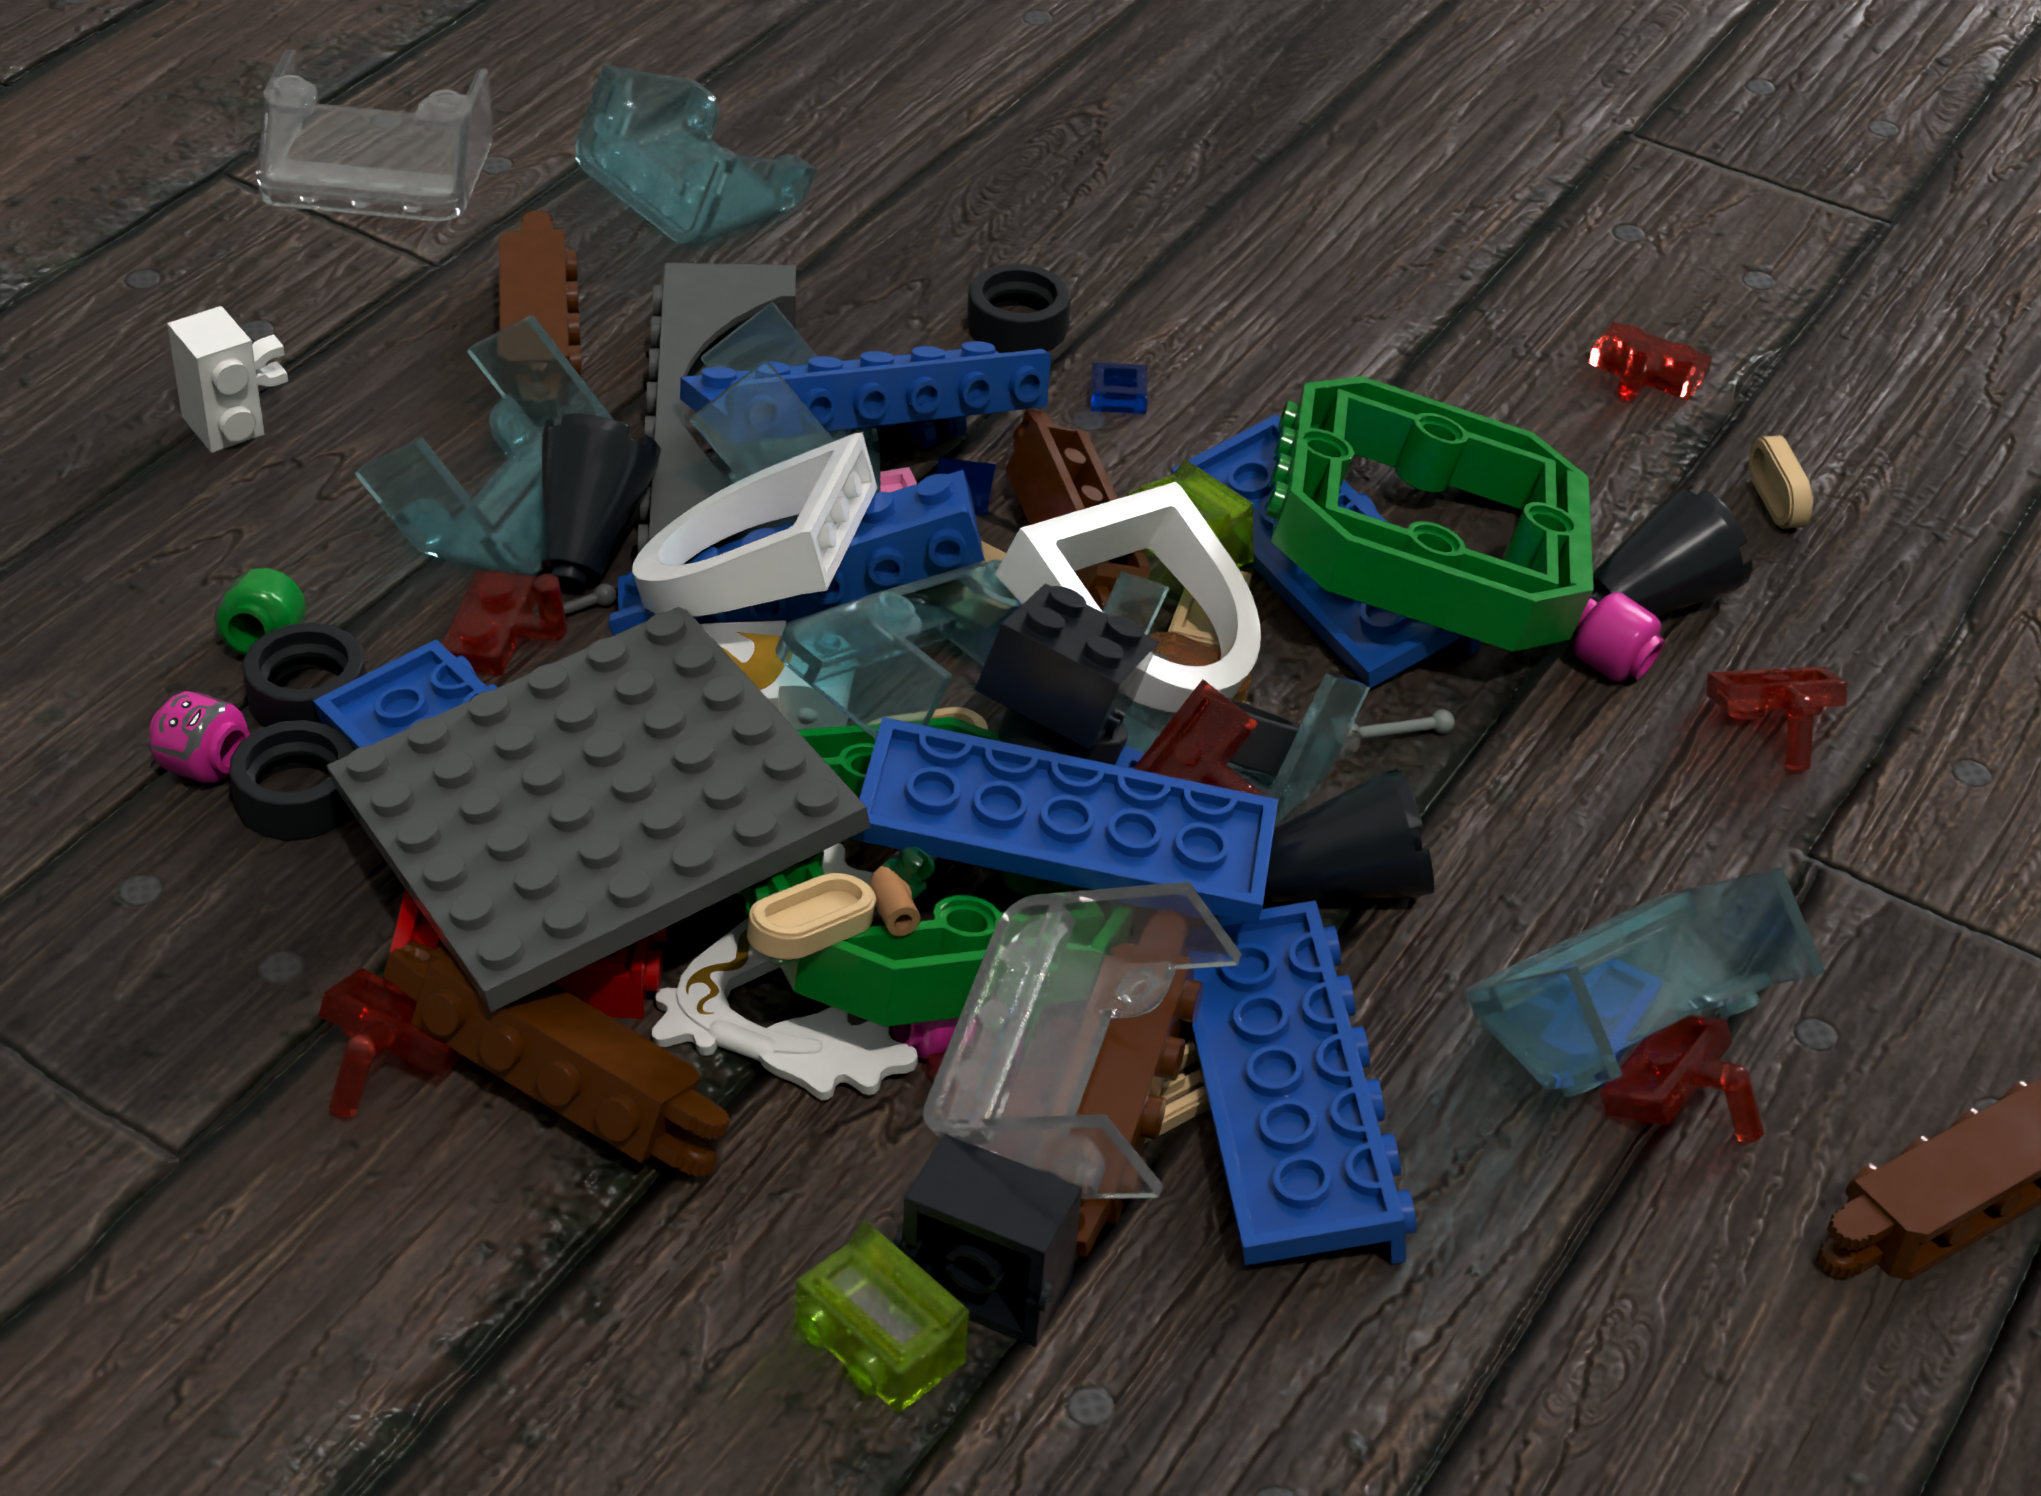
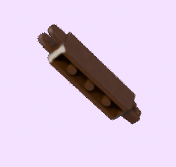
(541, 281)
(1060, 474)
(568, 1060)
(1128, 1082)
(1941, 1191)

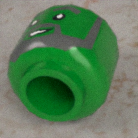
(256, 605)

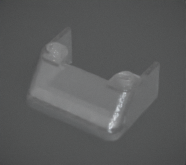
(370, 157)
(1040, 1018)

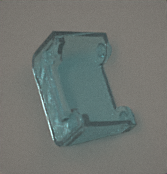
(655, 152)

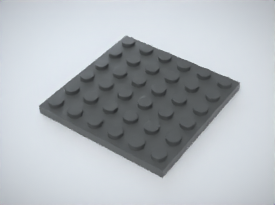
(593, 804)

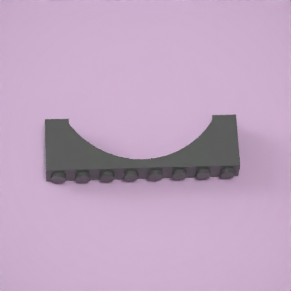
(689, 317)

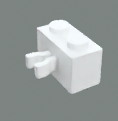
(221, 376)

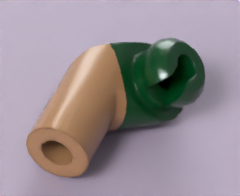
(897, 886)

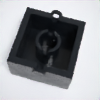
(1067, 665)
(993, 1236)

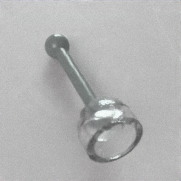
(1441, 722)

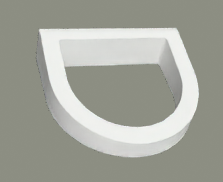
(823, 487)
(1181, 538)

